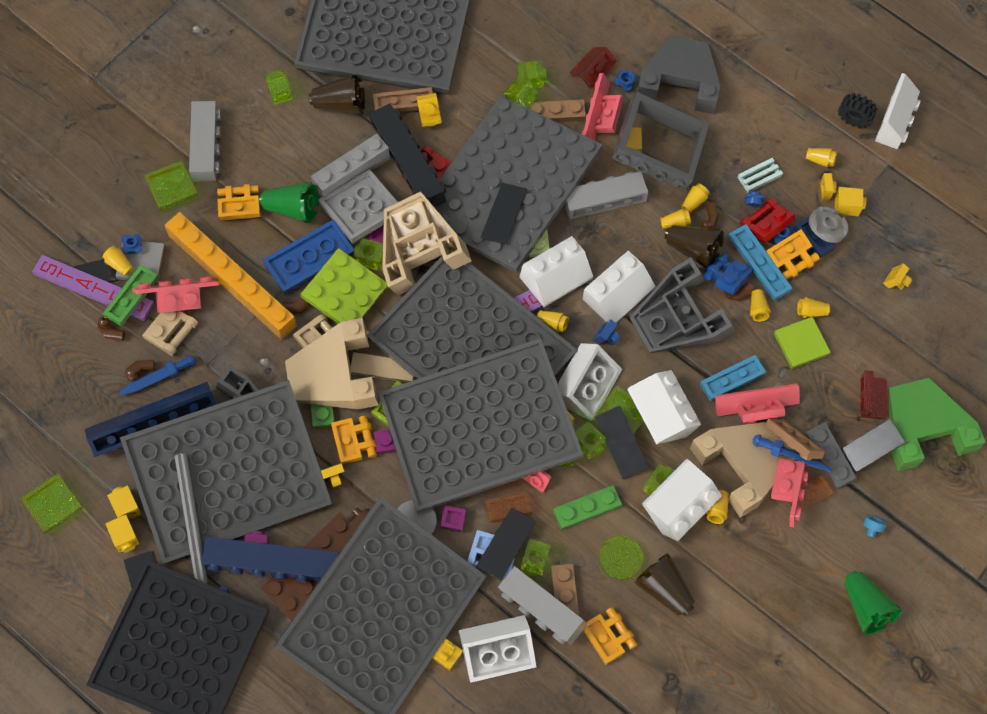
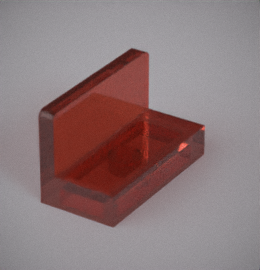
(594, 62)
(873, 396)

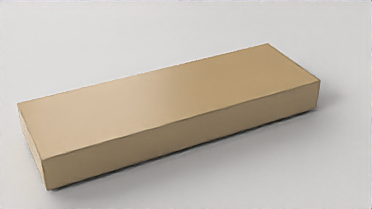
(378, 367)

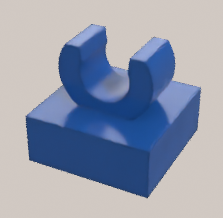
(606, 333)

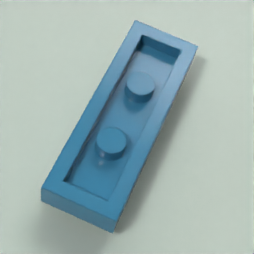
(733, 377)

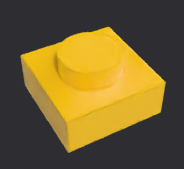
(827, 186)

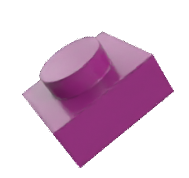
(384, 442)
(453, 518)
(257, 537)

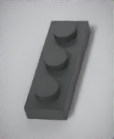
(833, 456)

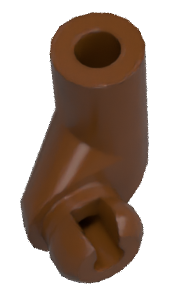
(713, 216)
(742, 292)
(298, 306)
(108, 331)
(137, 366)

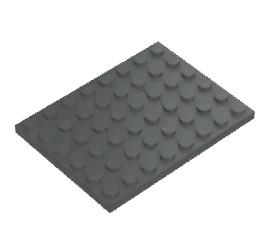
(385, 40)
(522, 151)
(459, 319)
(479, 425)
(245, 467)
(380, 611)

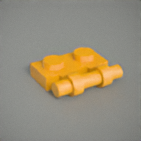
(238, 207)
(789, 249)
(346, 439)
(604, 640)

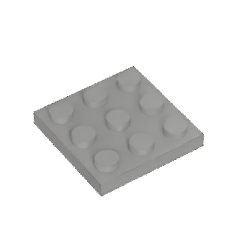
(358, 205)

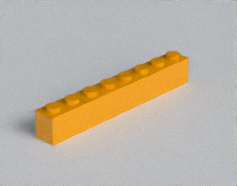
(231, 276)

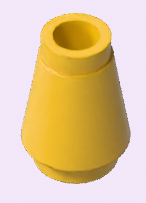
(822, 156)
(695, 197)
(677, 218)
(116, 259)
(759, 307)
(812, 308)
(555, 320)
(719, 510)

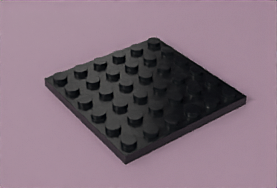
(177, 645)

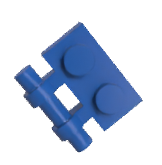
(733, 276)

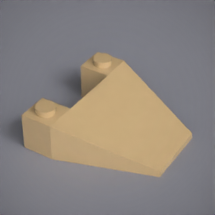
(414, 236)
(322, 369)
(751, 463)

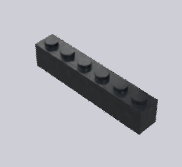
(406, 154)

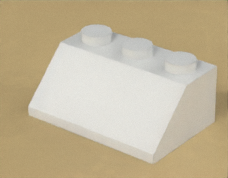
(899, 113)
(556, 271)
(619, 288)
(588, 380)
(664, 407)
(681, 500)
(497, 648)

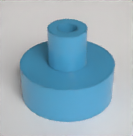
(874, 525)

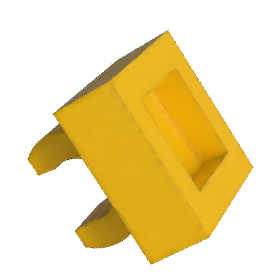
(898, 277)
(332, 472)
(447, 654)

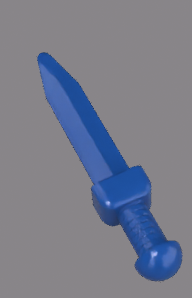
(170, 370)
(777, 448)

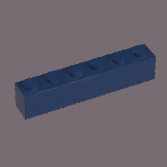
(106, 435)
(266, 559)

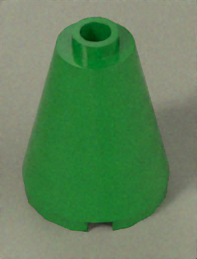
(292, 201)
(870, 603)

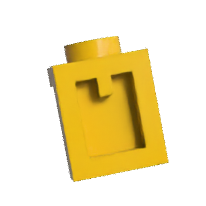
(429, 110)

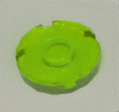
(620, 558)

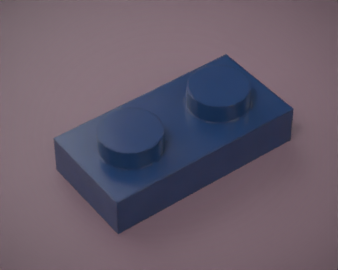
(819, 246)

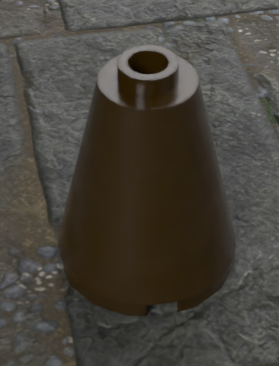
(340, 95)
(696, 242)
(666, 586)

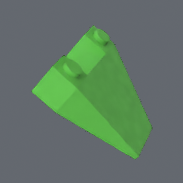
(925, 413)

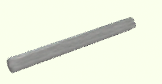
(190, 517)

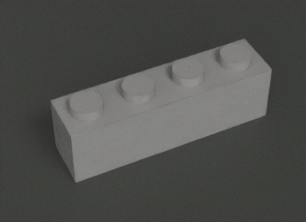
(203, 141)
(365, 156)
(606, 195)
(542, 605)

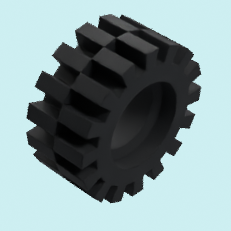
(857, 110)

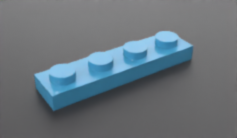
(757, 258)

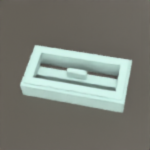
(773, 168)

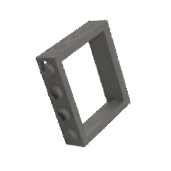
(671, 118)

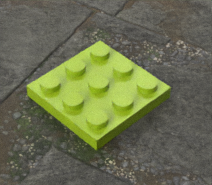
(344, 288)

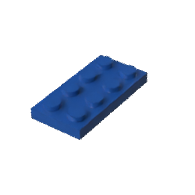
(306, 256)

